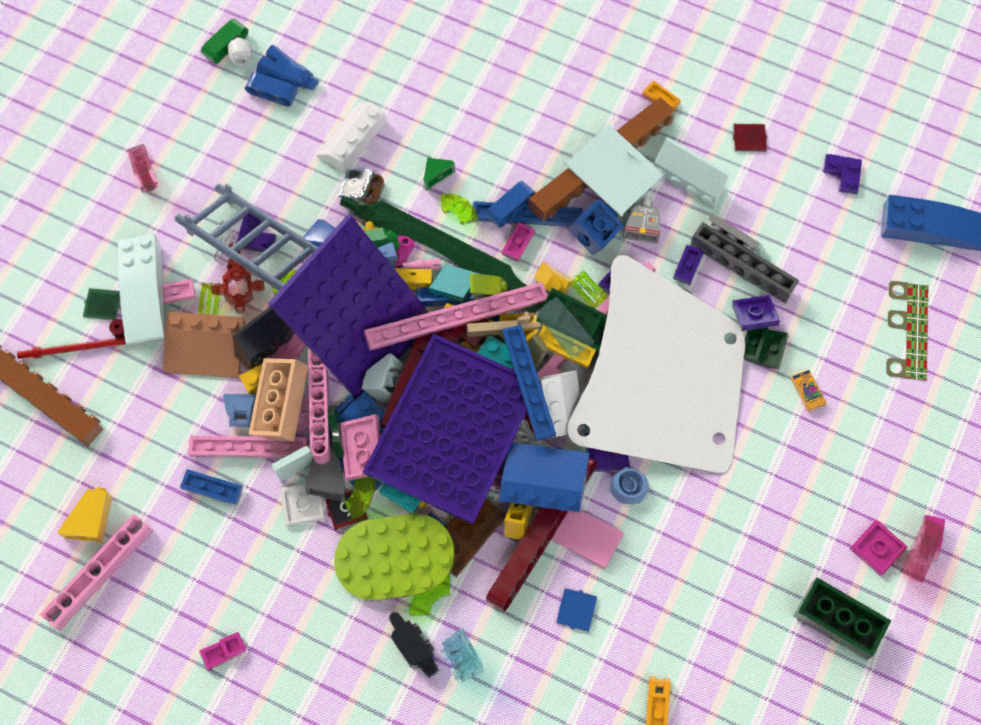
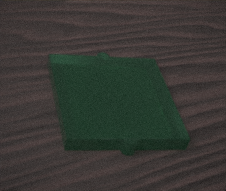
(102, 304)

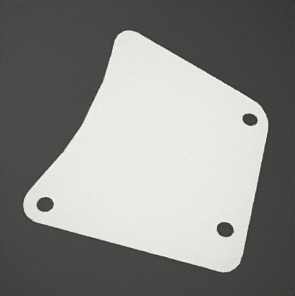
(662, 375)

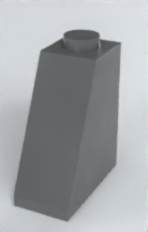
(326, 479)

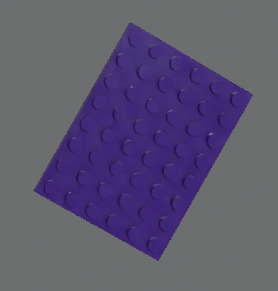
(340, 295)
(450, 430)

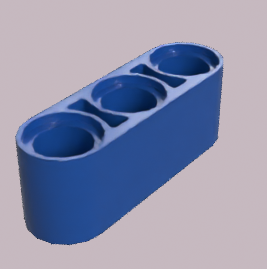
(271, 89)
(510, 204)

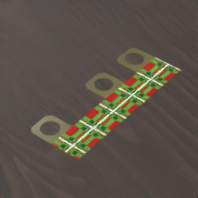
(916, 324)

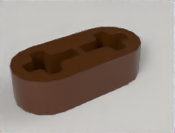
(377, 191)

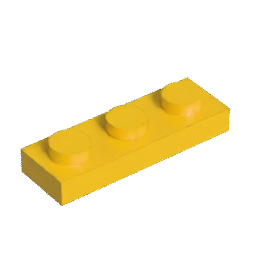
(582, 359)

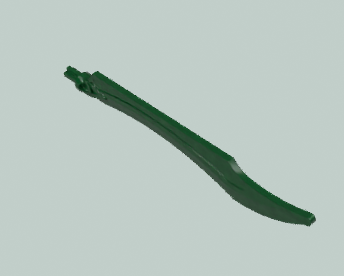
(459, 252)

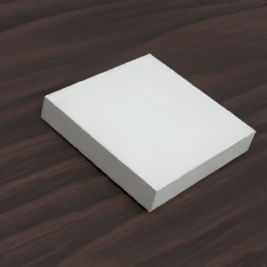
(300, 507)

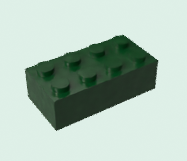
(842, 618)

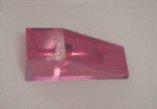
(143, 168)
(922, 550)

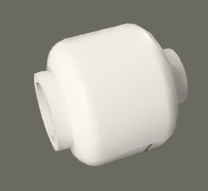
(239, 51)

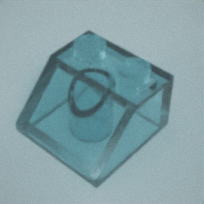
(462, 656)

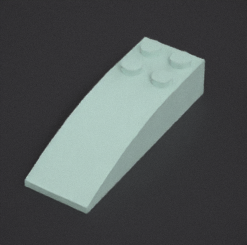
(141, 288)

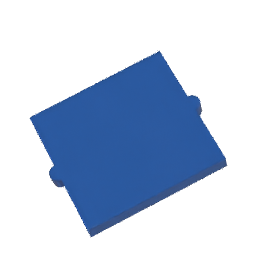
(576, 609)

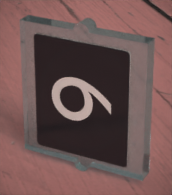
(356, 183)

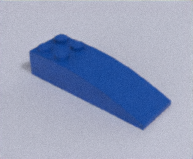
(931, 222)

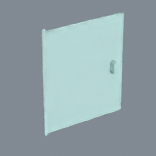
(614, 170)

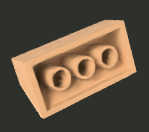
(279, 399)

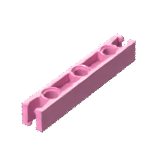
(85, 584)

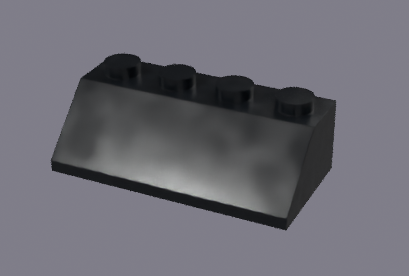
(261, 338)

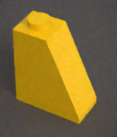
(88, 517)

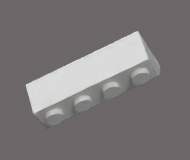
(353, 136)

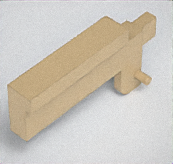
(495, 328)

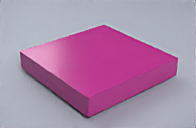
(878, 547)

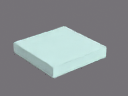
(293, 463)

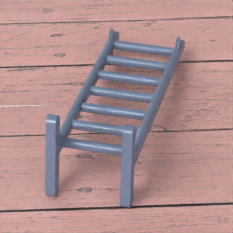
(232, 198)

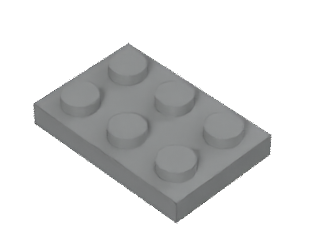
(735, 233)

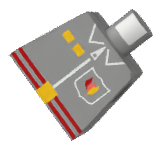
(643, 223)

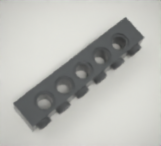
(744, 262)

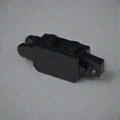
(412, 646)

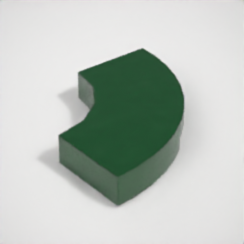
(334, 422)

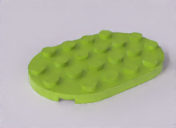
(394, 557)

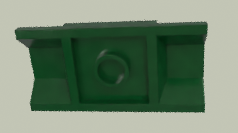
(588, 317)

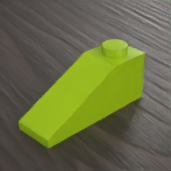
(486, 285)

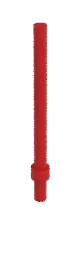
(38, 352)

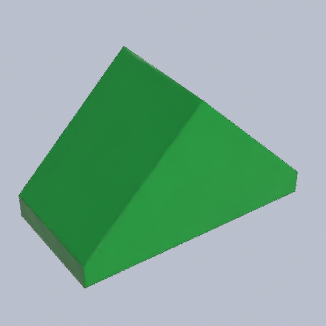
(436, 171)

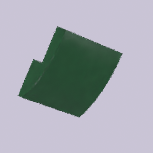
(765, 347)

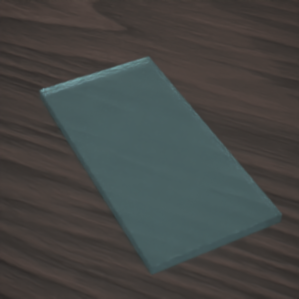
(564, 327)

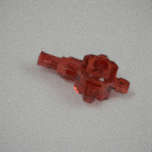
(237, 273)

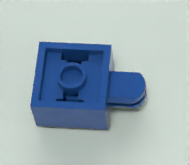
(596, 226)

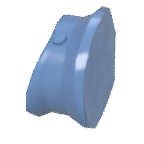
(629, 486)

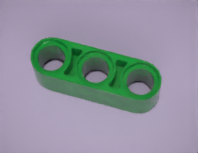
(217, 46)

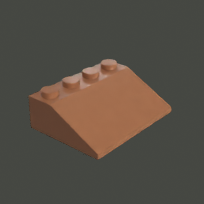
(201, 344)

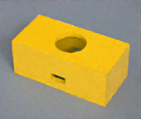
(422, 279)

